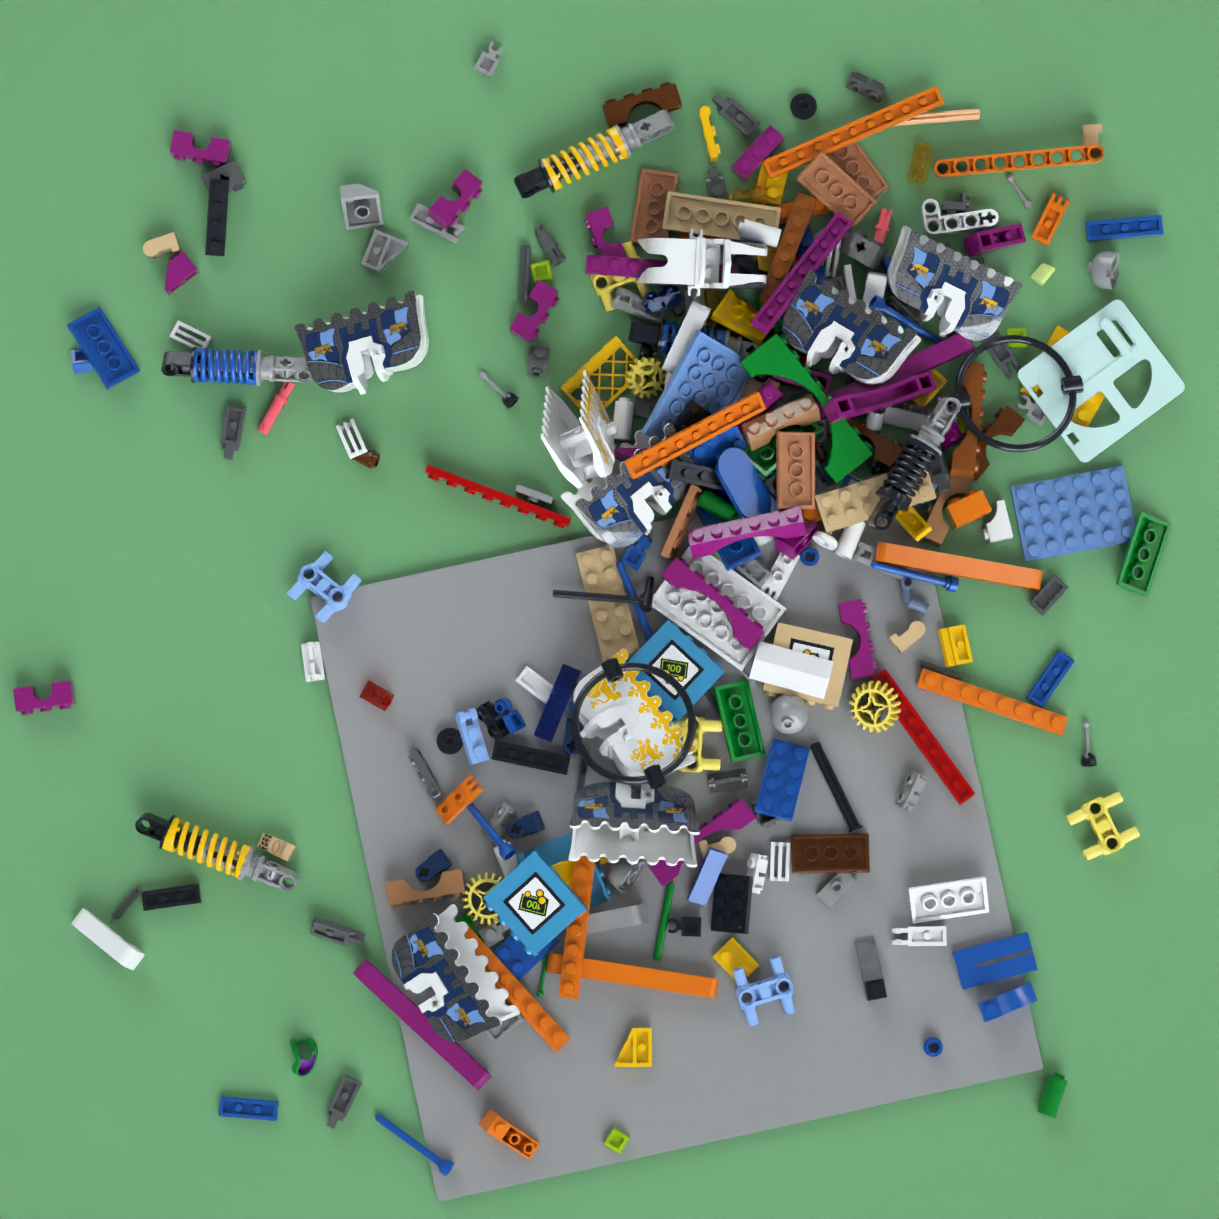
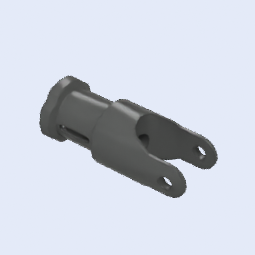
(549, 245)

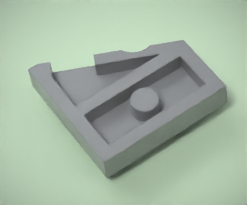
(382, 250)

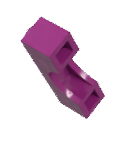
(853, 614)

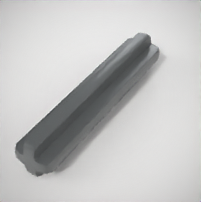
(524, 273)

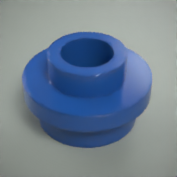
(804, 552)
(937, 1051)

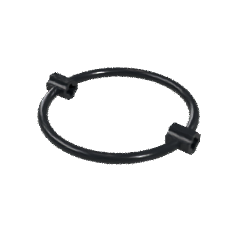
(1069, 386)
(613, 672)

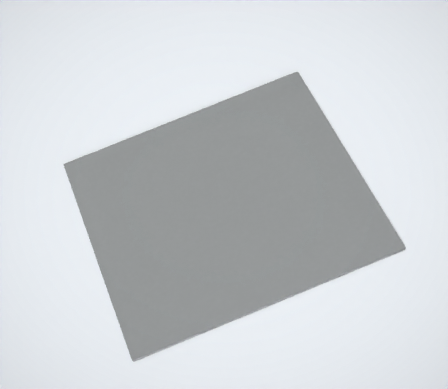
(463, 640)

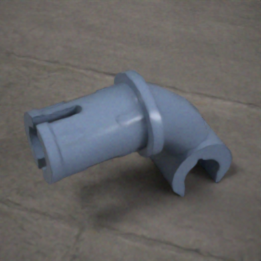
(910, 601)

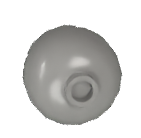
(1104, 269)
(789, 714)
(624, 874)

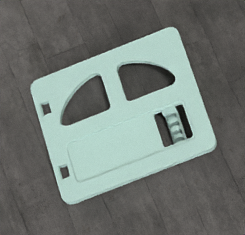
(1098, 369)

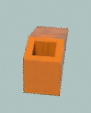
(509, 1134)

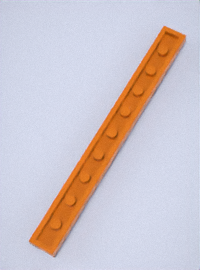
(853, 132)

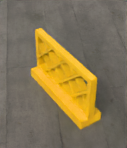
(595, 363)

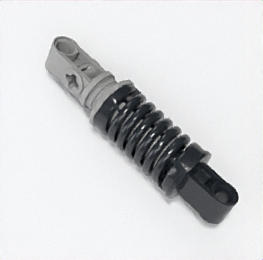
(912, 463)

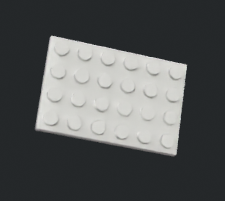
(706, 620)

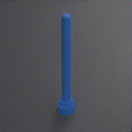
(878, 303)
(950, 583)
(631, 592)
(505, 850)
(444, 1165)

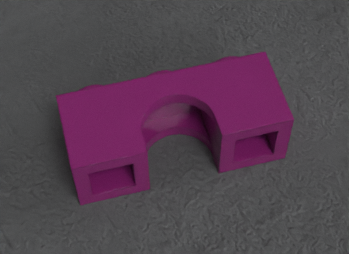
(216, 153)
(752, 158)
(447, 212)
(598, 223)
(527, 327)
(61, 695)

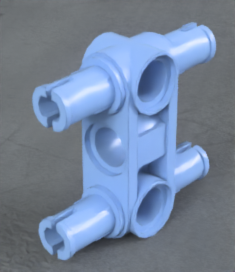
(324, 587)
(764, 990)

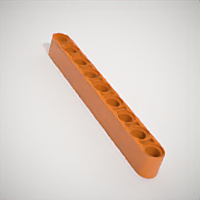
(1026, 155)
(958, 566)
(640, 976)

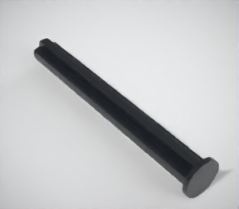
(835, 787)

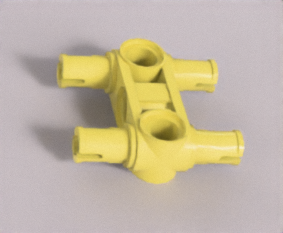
(614, 282)
(704, 725)
(1102, 825)

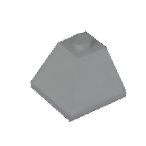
(360, 206)

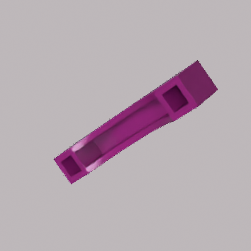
(862, 403)
(709, 539)
(681, 577)
(734, 818)

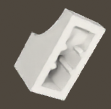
(999, 528)

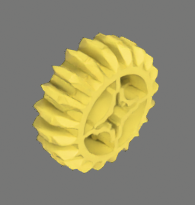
(859, 709)
(478, 913)

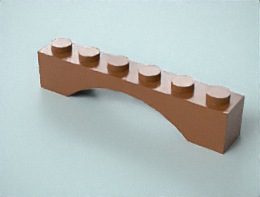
(789, 244)
(964, 456)

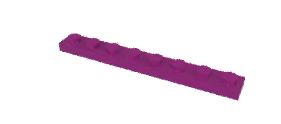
(811, 260)
(628, 266)

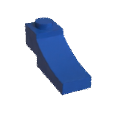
(1007, 1002)

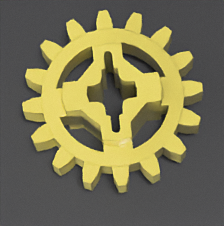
(650, 371)

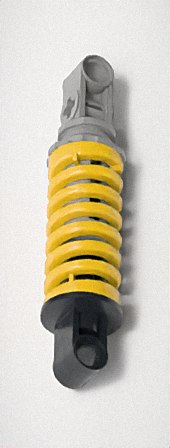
(615, 143)
(235, 860)

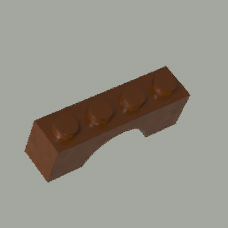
(663, 98)
(1006, 424)
(885, 451)

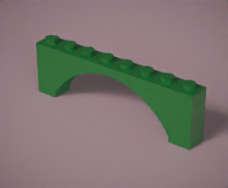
(776, 359)

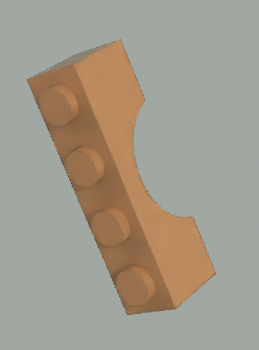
(798, 412)
(939, 528)
(400, 891)

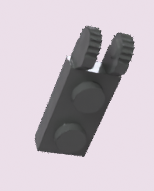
(1001, 355)

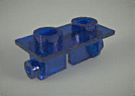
(668, 295)

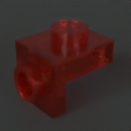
(377, 695)

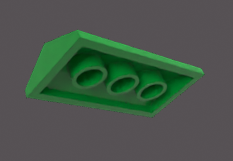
(765, 457)
(1143, 554)
(739, 721)

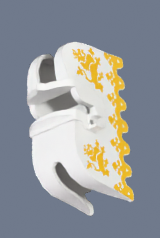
(573, 445)
(626, 710)

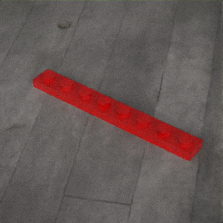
(505, 500)
(927, 742)

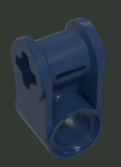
(568, 738)
(529, 823)
(435, 863)

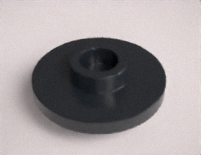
(803, 106)
(449, 741)

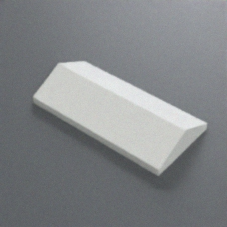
(791, 670)
(948, 900)

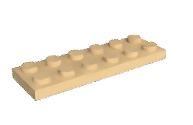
(714, 216)
(857, 501)
(610, 619)

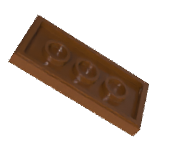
(830, 853)

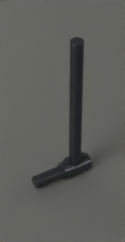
(645, 600)

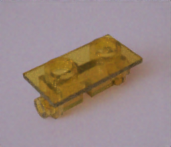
(920, 163)
(755, 195)
(712, 300)

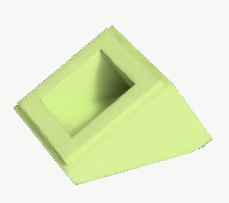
(1042, 273)

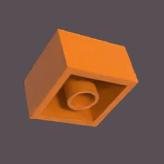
(967, 509)

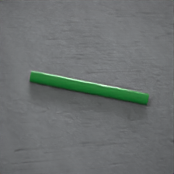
(663, 921)

